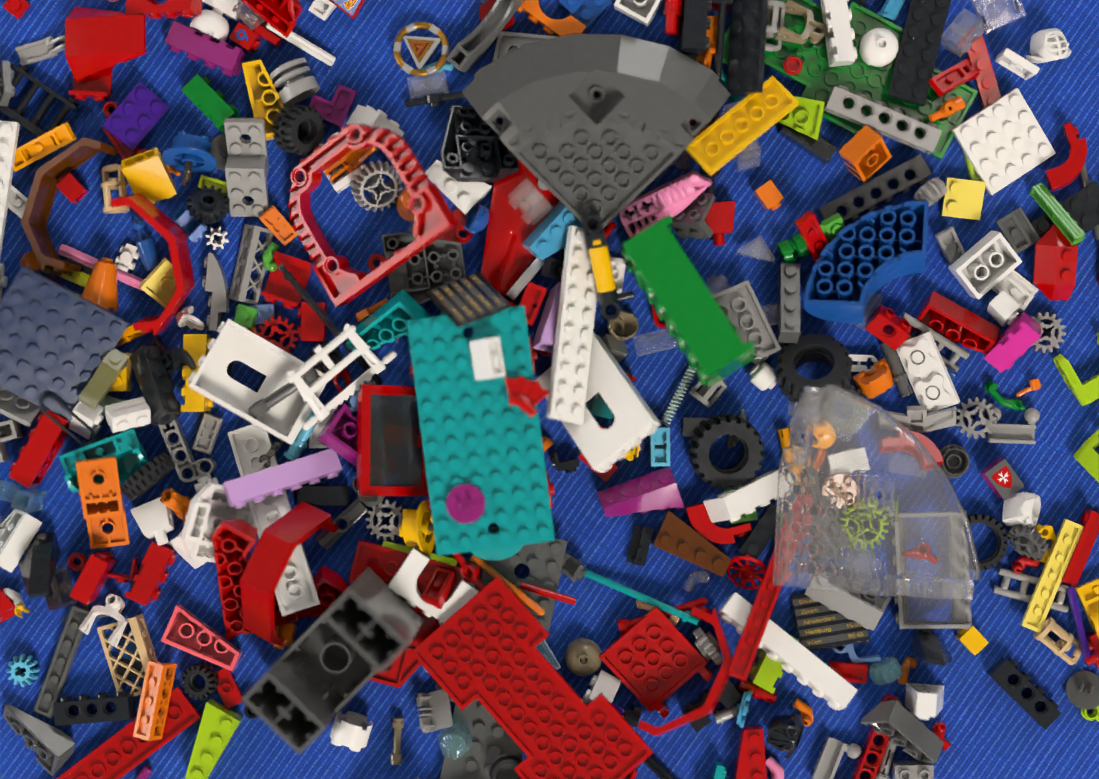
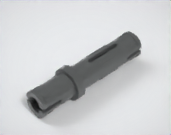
(899, 375)

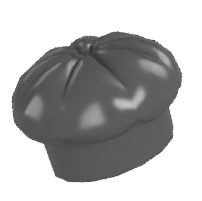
(955, 460)

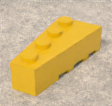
(262, 95)
(196, 346)

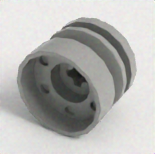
(292, 77)

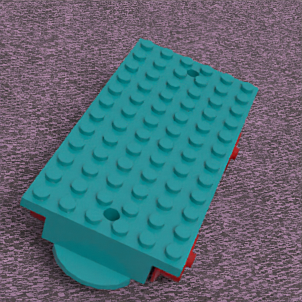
(479, 437)

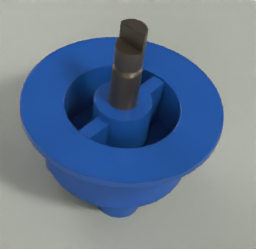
(190, 155)

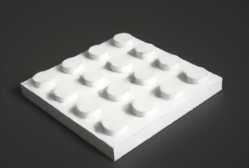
(1003, 141)

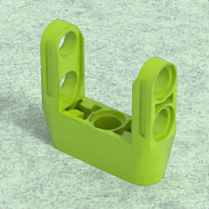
(1083, 392)
(1088, 456)

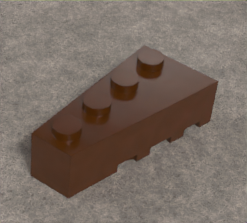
(684, 542)

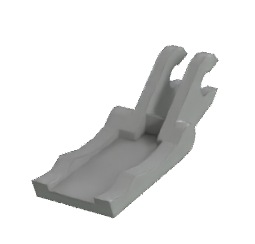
(40, 50)

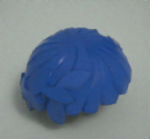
(477, 219)

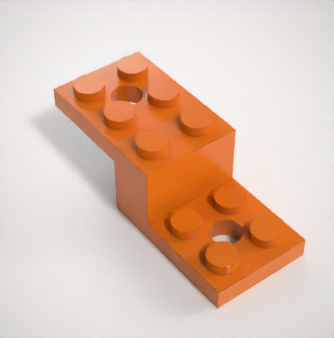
(103, 502)

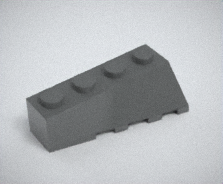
(904, 731)

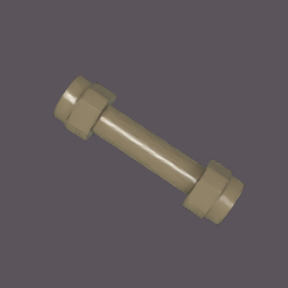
(396, 756)

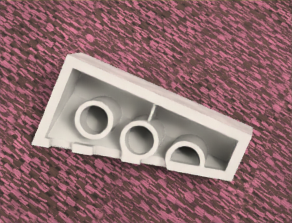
(839, 34)

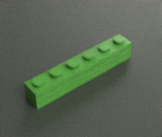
(1057, 214)

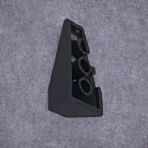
(929, 647)

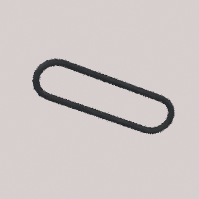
(61, 426)

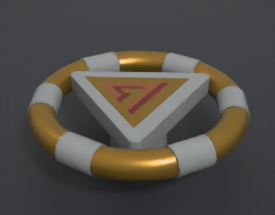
(421, 48)

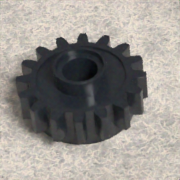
(208, 204)

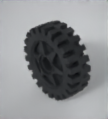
(147, 476)

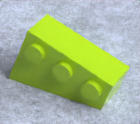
(766, 671)

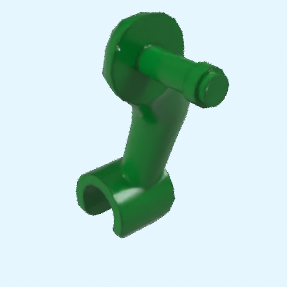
(1014, 404)

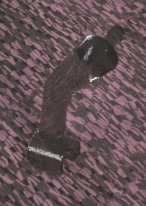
(277, 444)

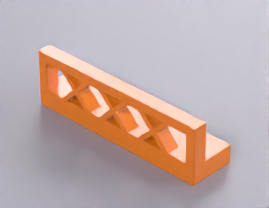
(152, 700)

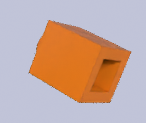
(769, 196)

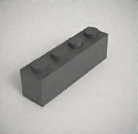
(788, 303)

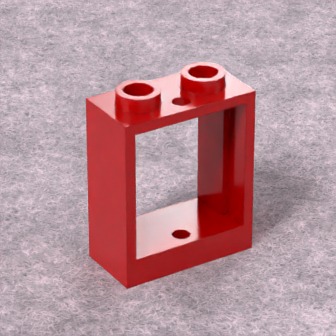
(532, 296)

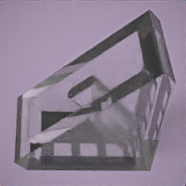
(756, 249)

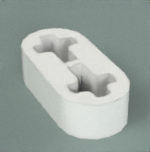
(861, 358)

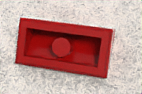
(439, 587)

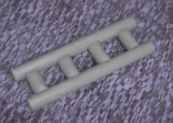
(942, 341)
(1021, 595)

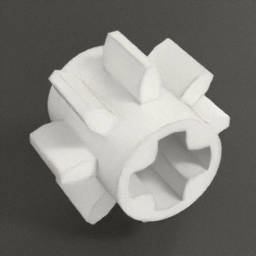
(211, 237)
(203, 481)

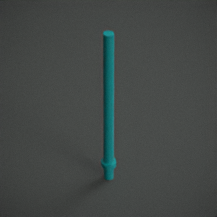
(685, 616)

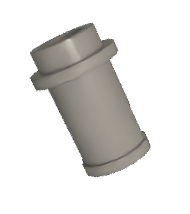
(725, 714)

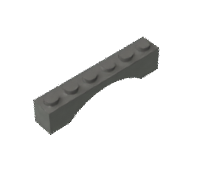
(472, 47)

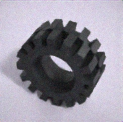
(191, 686)

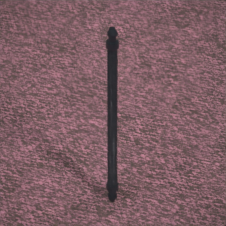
(288, 276)

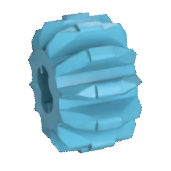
(25, 677)

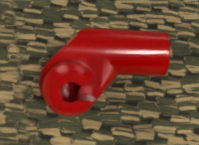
(1021, 562)

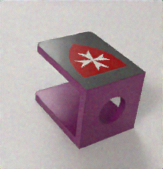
(1001, 478)

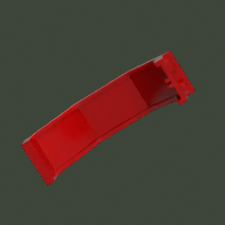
(179, 255)
(270, 562)
(718, 686)

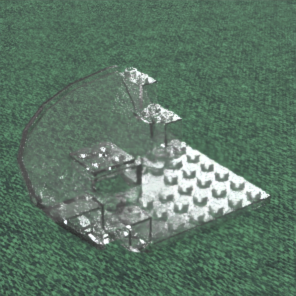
(836, 528)

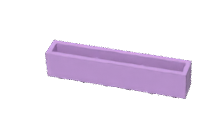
(282, 477)

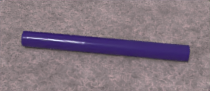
(1078, 622)

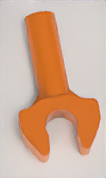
(365, 313)

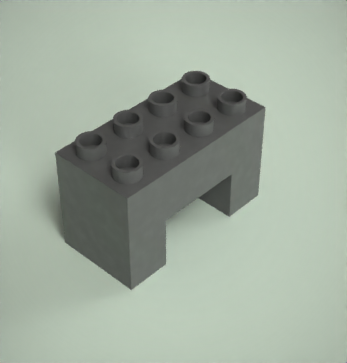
(333, 660)

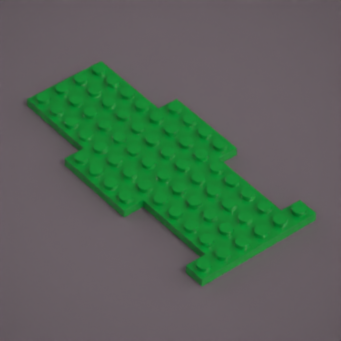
(857, 77)

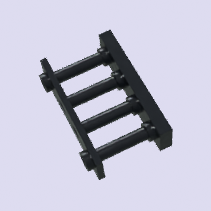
(33, 123)

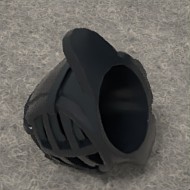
(785, 733)

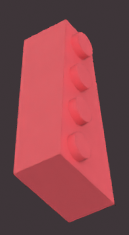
(197, 638)

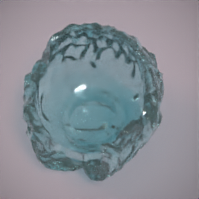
(455, 740)

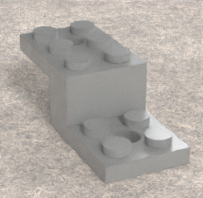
(246, 166)

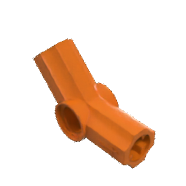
(176, 502)

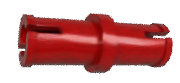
(757, 691)

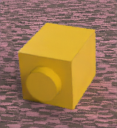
(971, 639)

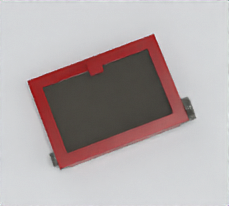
(389, 443)

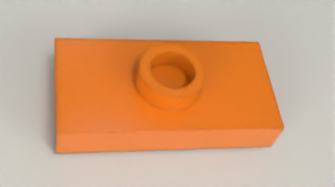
(278, 225)

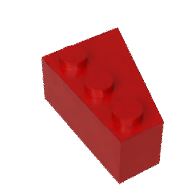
(152, 573)

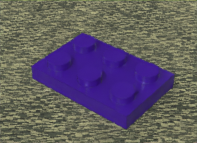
(135, 116)

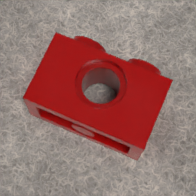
(891, 336)

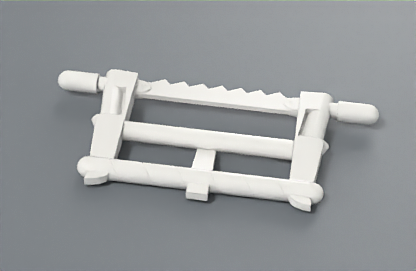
(376, 366)

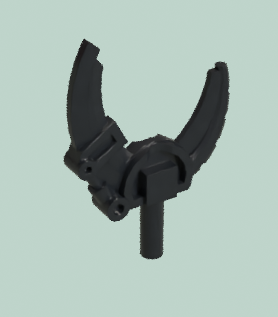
(173, 358)

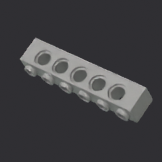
(930, 131)

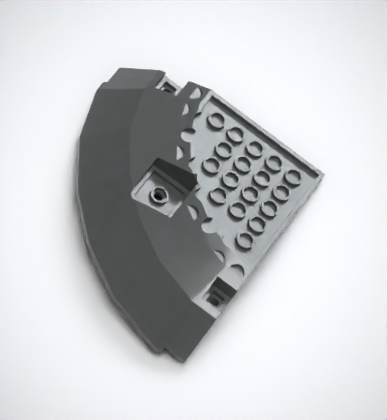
(588, 147)

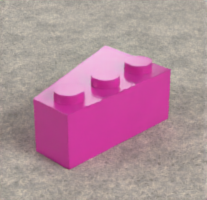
(1013, 342)

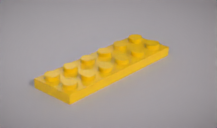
(741, 126)

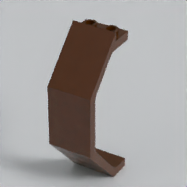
(42, 199)

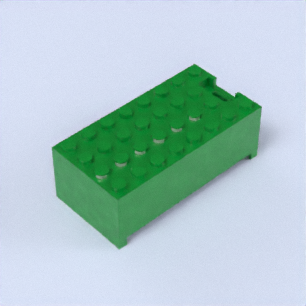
(685, 304)

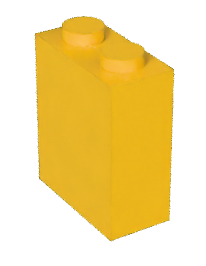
(149, 175)

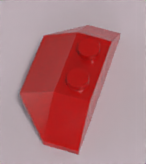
(276, 12)
(1055, 265)

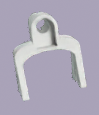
(113, 608)

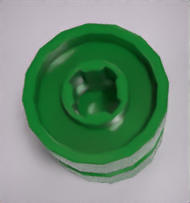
(792, 249)

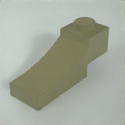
(104, 378)

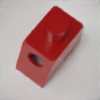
(721, 220)

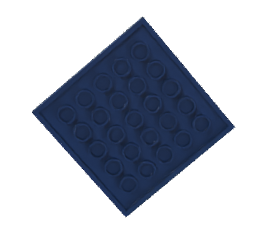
(52, 341)

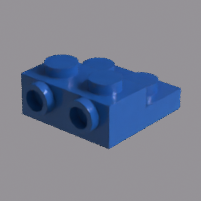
(585, 10)

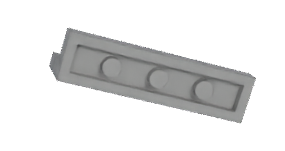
(247, 263)

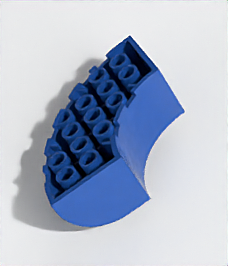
(865, 259)

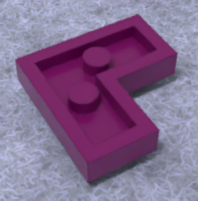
(337, 110)

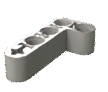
(182, 444)

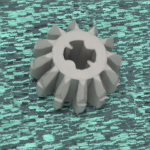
(931, 191)

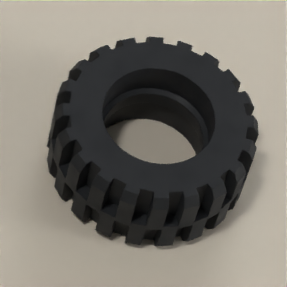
(812, 348)
(743, 468)

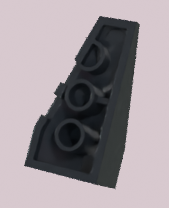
(39, 564)

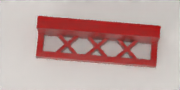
(1090, 521)

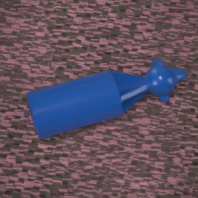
(145, 246)

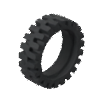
(1001, 543)

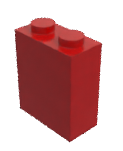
(93, 577)

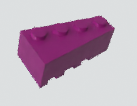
(206, 49)
(341, 433)

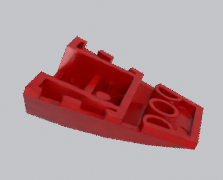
(101, 39)

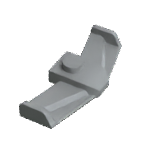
(920, 421)

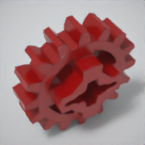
(274, 327)

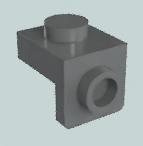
(573, 568)

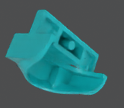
(124, 446)

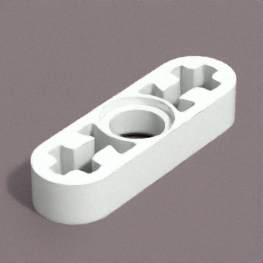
(525, 278)

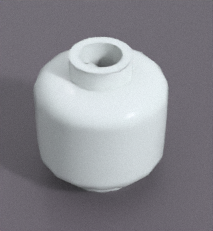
(763, 376)

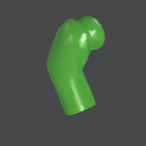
(268, 255)

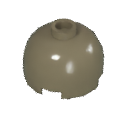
(583, 649)

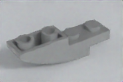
(215, 282)

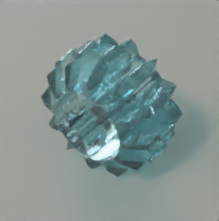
(885, 671)

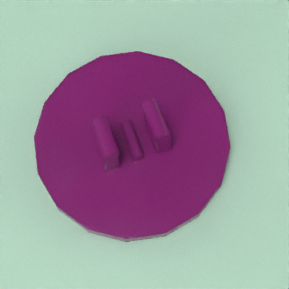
(465, 503)

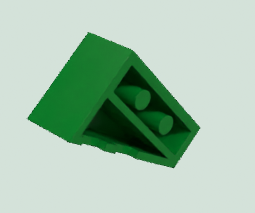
(210, 101)

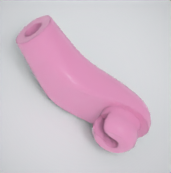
(775, 768)

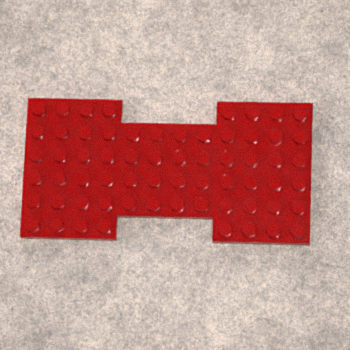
(493, 656)

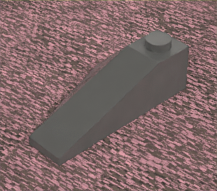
(47, 741)

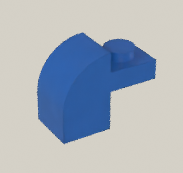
(194, 229)

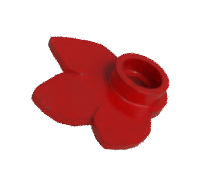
(453, 234)

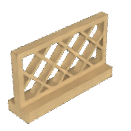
(144, 648)

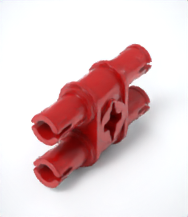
(674, 14)

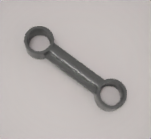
(265, 404)

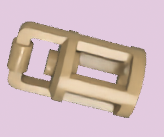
(113, 184)
(1062, 645)

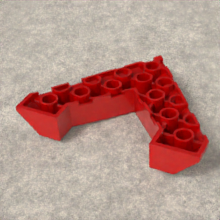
(231, 551)

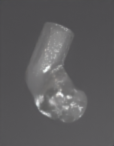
(694, 578)

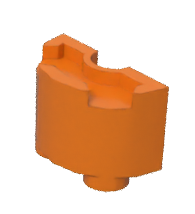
(874, 381)

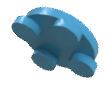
(743, 708)

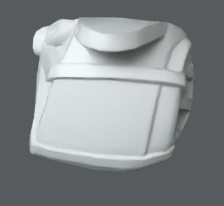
(1048, 46)
(1021, 509)

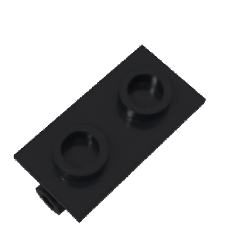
(639, 545)

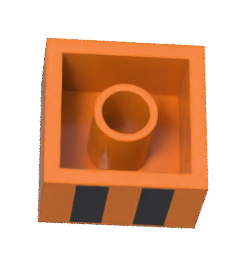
(865, 154)

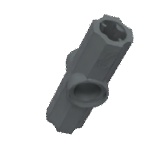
(351, 515)

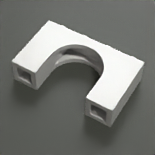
(405, 584)

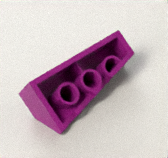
(642, 494)

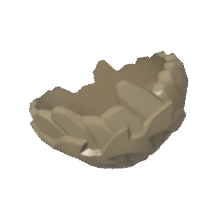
(623, 326)

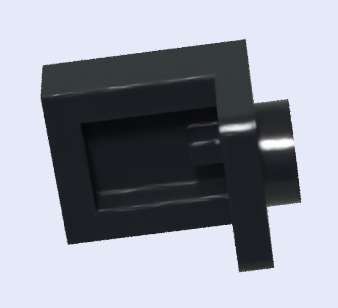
(568, 466)

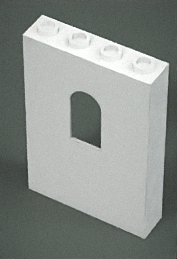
(240, 344)
(632, 414)

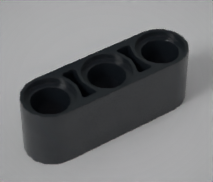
(323, 495)

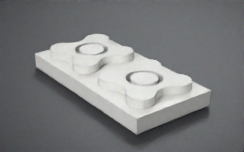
(927, 373)

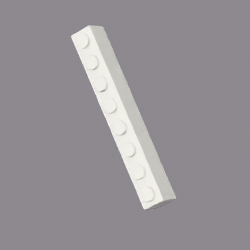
(792, 656)

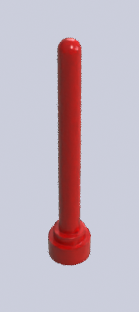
(625, 624)

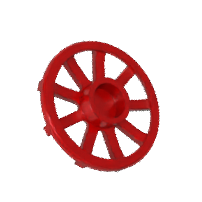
(747, 572)

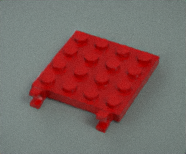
(654, 660)

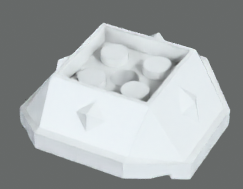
(206, 508)

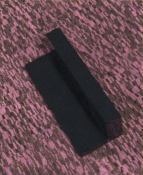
(818, 148)

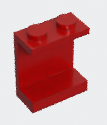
(95, 86)
(279, 289)

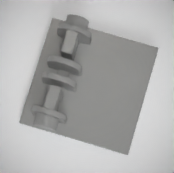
(435, 711)

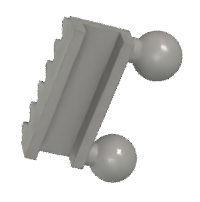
(1014, 432)
(831, 757)

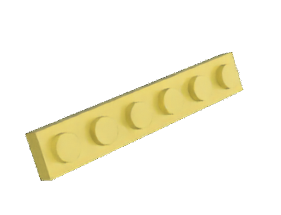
(1052, 575)

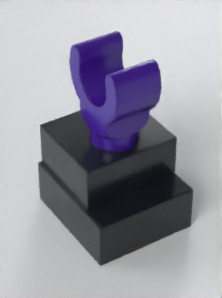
(631, 714)

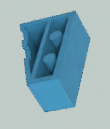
(551, 232)

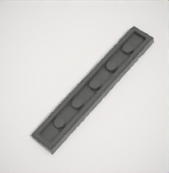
(61, 661)

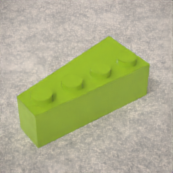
(212, 739)

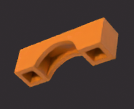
(551, 26)

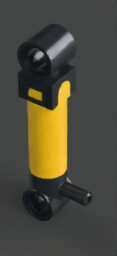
(602, 268)

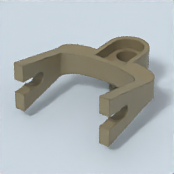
(813, 30)

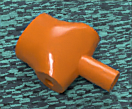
(948, 108)

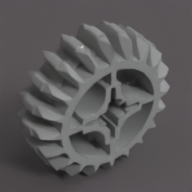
(363, 182)

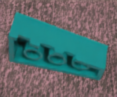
(389, 321)

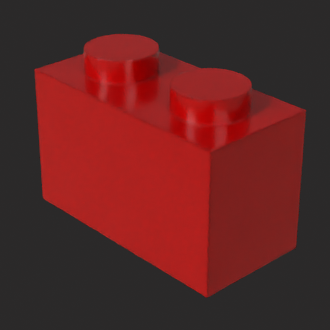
(311, 325)

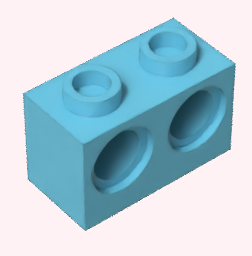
(660, 447)

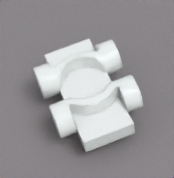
(129, 253)

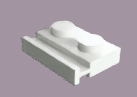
(1017, 288)

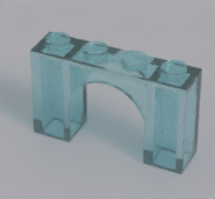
(21, 497)

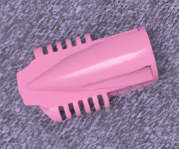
(664, 201)

